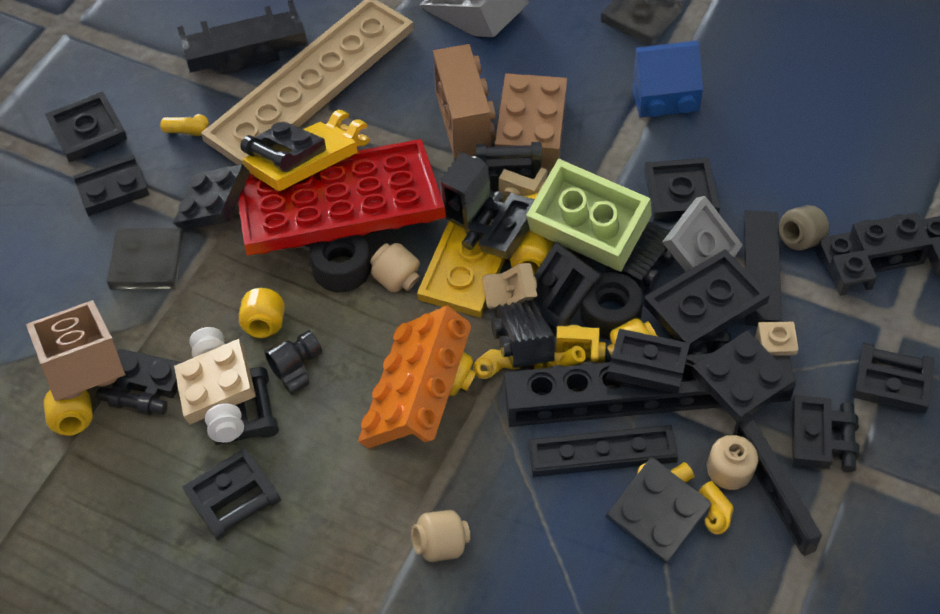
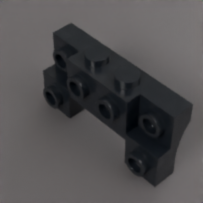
(243, 42)
(880, 247)

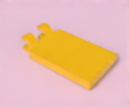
(340, 144)
(457, 274)

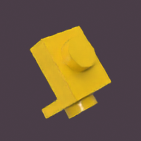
(585, 338)

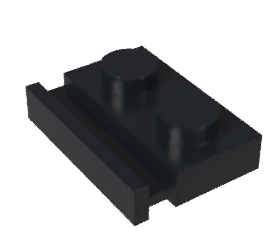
(111, 185)
(648, 361)

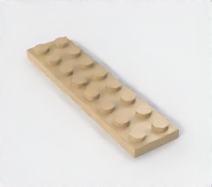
(311, 76)

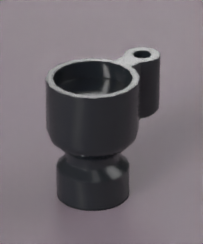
(287, 360)

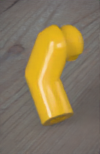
(185, 125)
(491, 363)

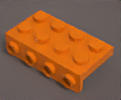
(416, 378)

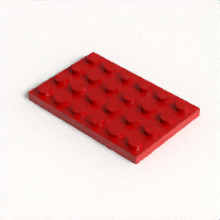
(353, 197)

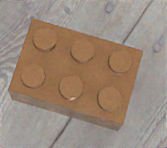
(463, 99)
(533, 112)
(75, 350)

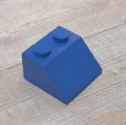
(667, 79)

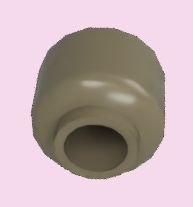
(803, 227)

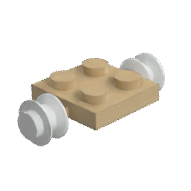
(215, 383)

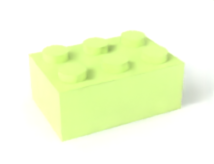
(589, 214)

